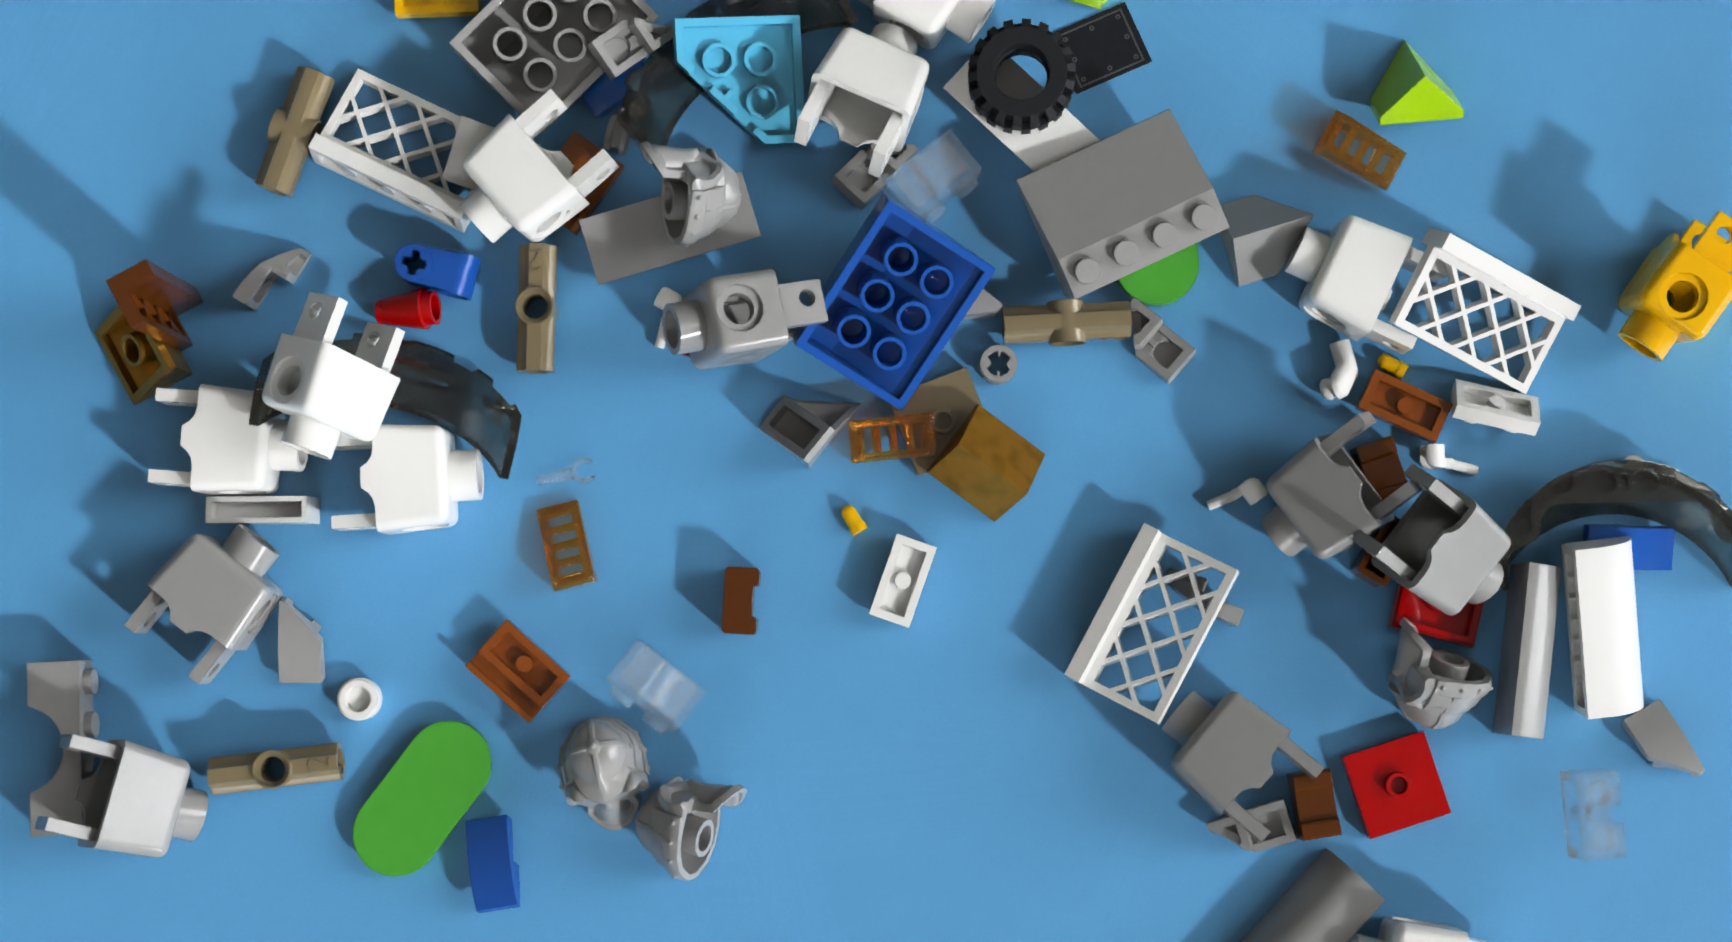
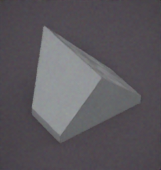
(1260, 236)
(806, 426)

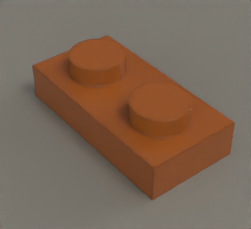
(1404, 406)

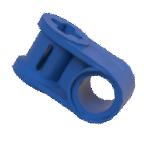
(445, 270)

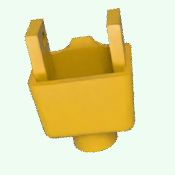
(1694, 279)

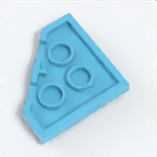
(747, 68)

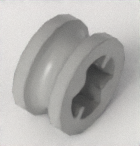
(616, 136)
(1011, 365)

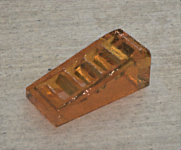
(1340, 157)
(857, 439)
(577, 579)

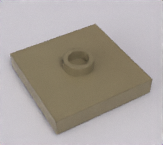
(950, 401)

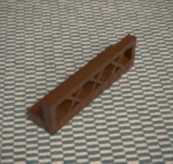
(153, 302)

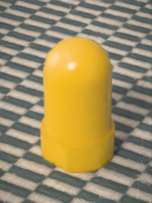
(1392, 365)
(853, 520)

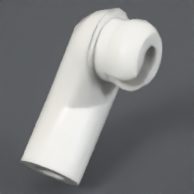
(1344, 374)

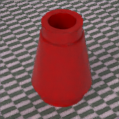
(410, 309)

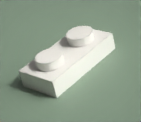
(1495, 407)
(902, 580)

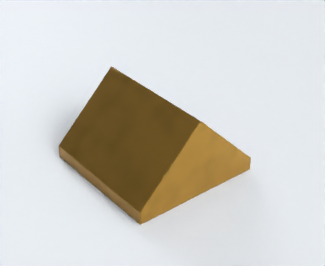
(140, 359)
(987, 464)

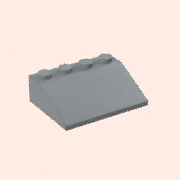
(540, 46)
(1121, 204)

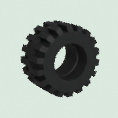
(1027, 41)

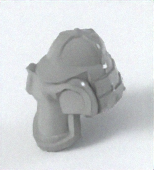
(696, 191)
(1434, 683)
(604, 770)
(683, 822)

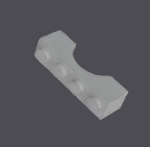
(66, 696)

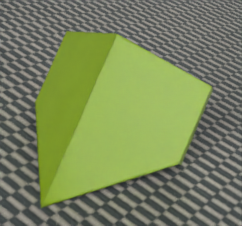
(1413, 92)

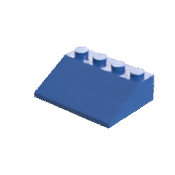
(894, 302)

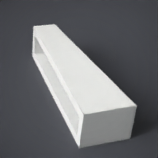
(262, 510)

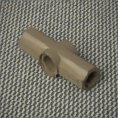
(293, 130)
(1066, 322)
(537, 335)
(251, 771)

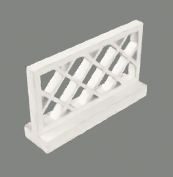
(384, 175)
(1493, 275)
(1119, 606)

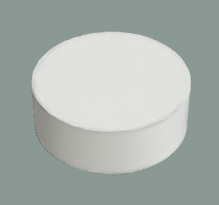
(359, 699)

